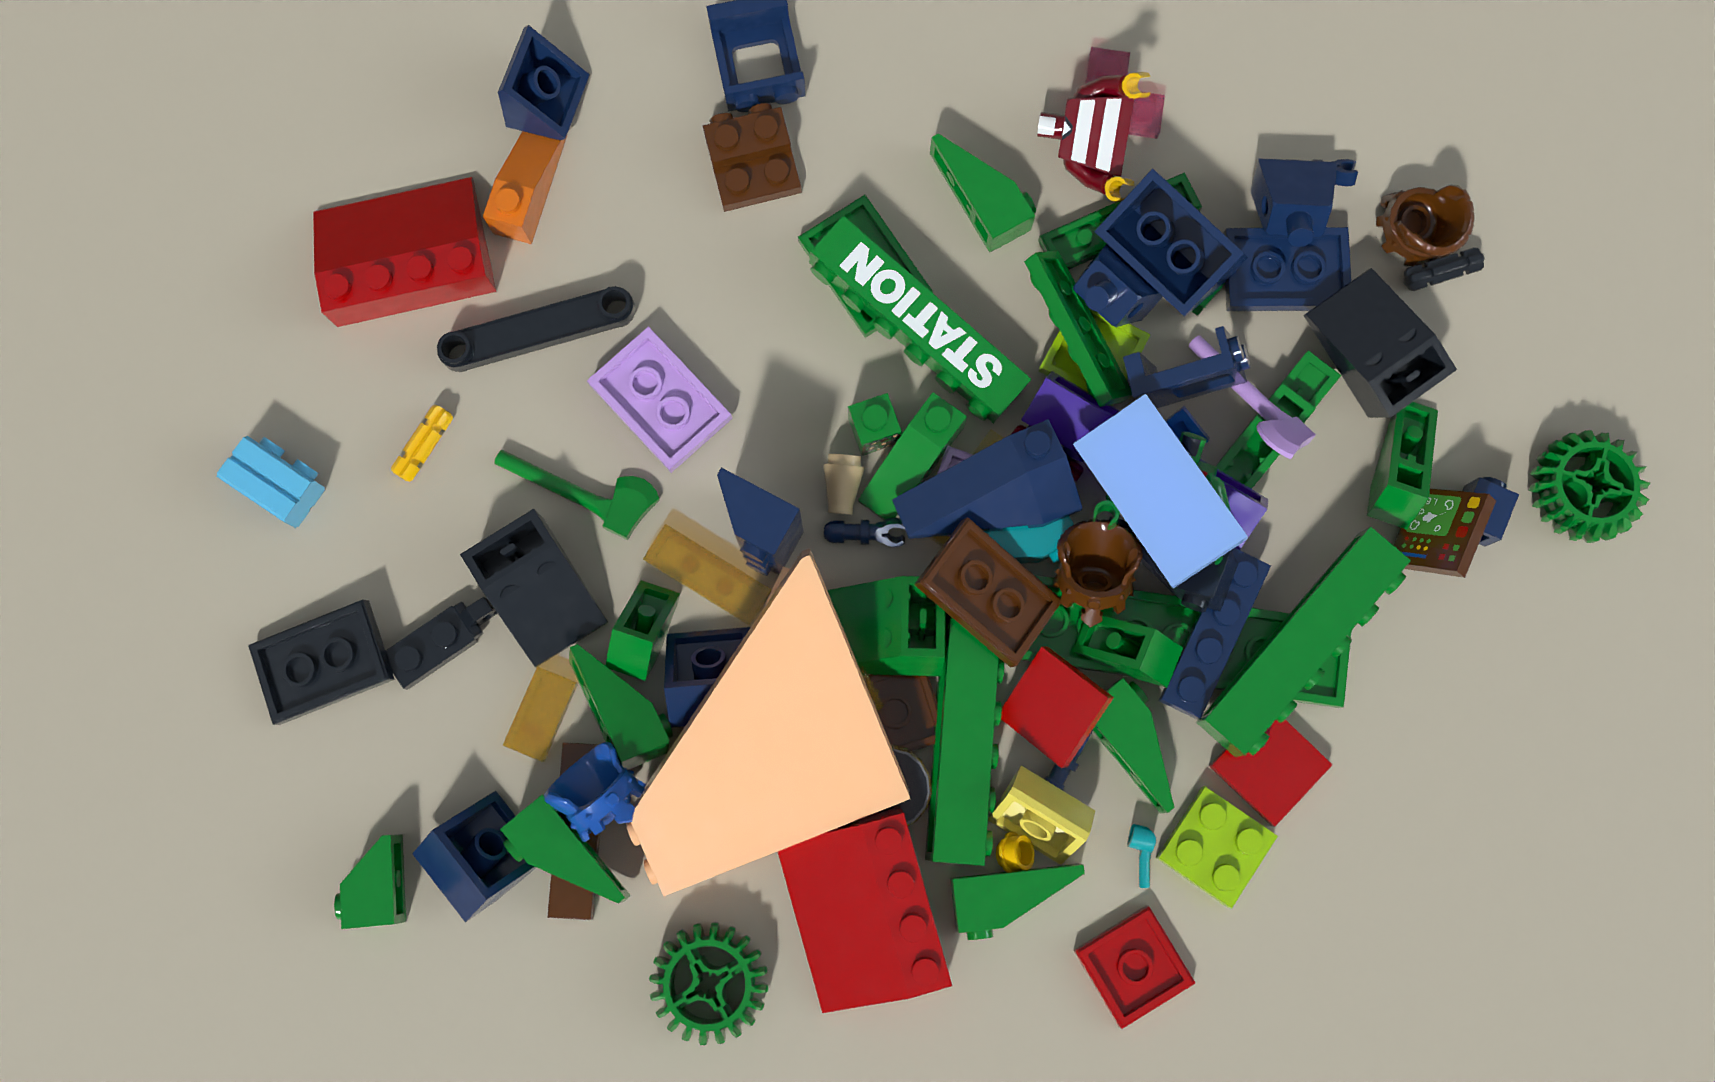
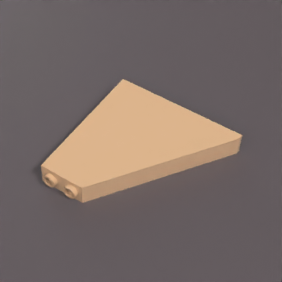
(772, 749)

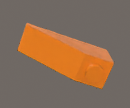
(523, 187)

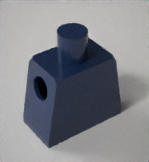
(1294, 197)
(1116, 289)

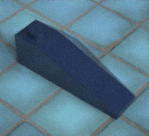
(1002, 486)

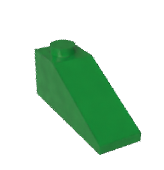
(985, 194)
(913, 455)
(1404, 466)
(621, 711)
(1132, 740)
(549, 843)
(1001, 897)

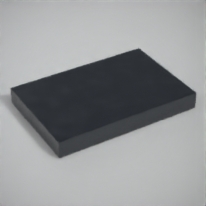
(321, 662)

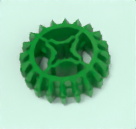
(1603, 478)
(719, 1002)

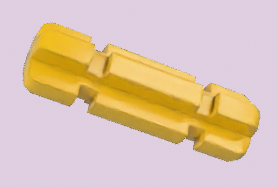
(422, 443)

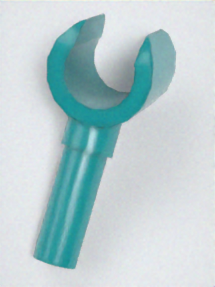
(1144, 840)

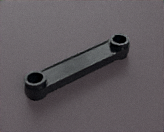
(536, 329)

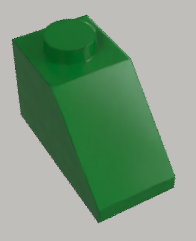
(641, 630)
(1130, 650)
(374, 888)

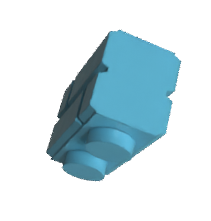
(270, 481)

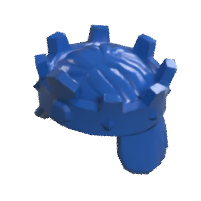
(595, 791)

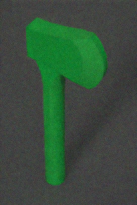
(621, 515)

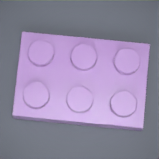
(659, 399)

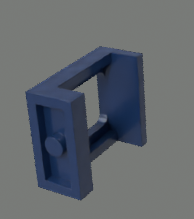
(750, 24)
(1191, 378)

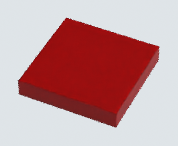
(1055, 706)
(1276, 774)
(1134, 967)

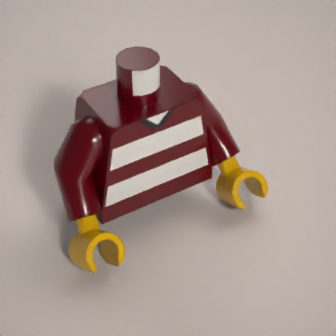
(1096, 131)

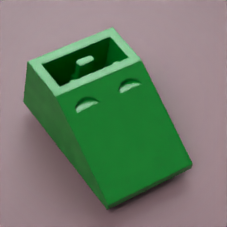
(892, 627)

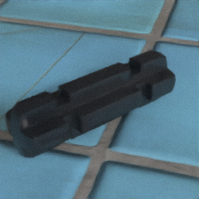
(1443, 269)

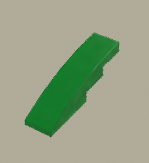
(1295, 396)

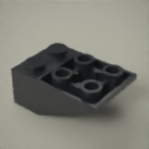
(1379, 345)
(534, 587)

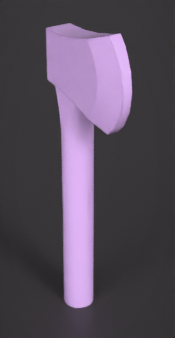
(1279, 430)

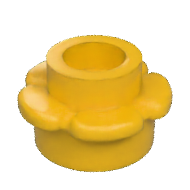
(1015, 852)

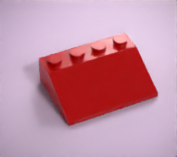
(401, 253)
(864, 914)

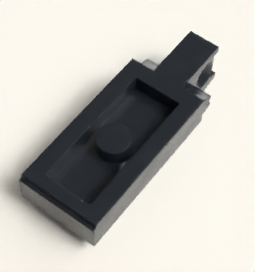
(438, 641)

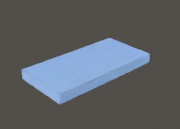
(1160, 491)

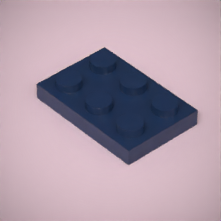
(1286, 275)

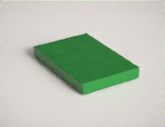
(868, 220)

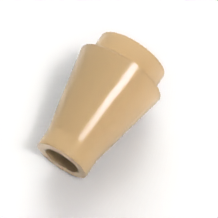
(842, 482)

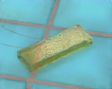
(707, 575)

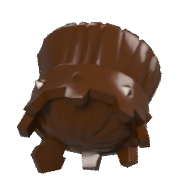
(1426, 222)
(1097, 567)

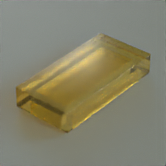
(540, 714)

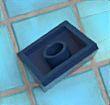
(541, 87)

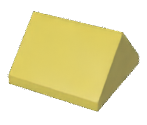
(1044, 814)

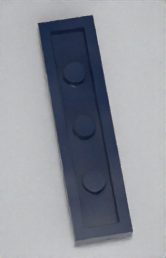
(1213, 640)

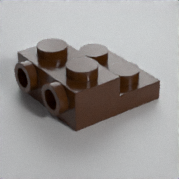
(751, 157)

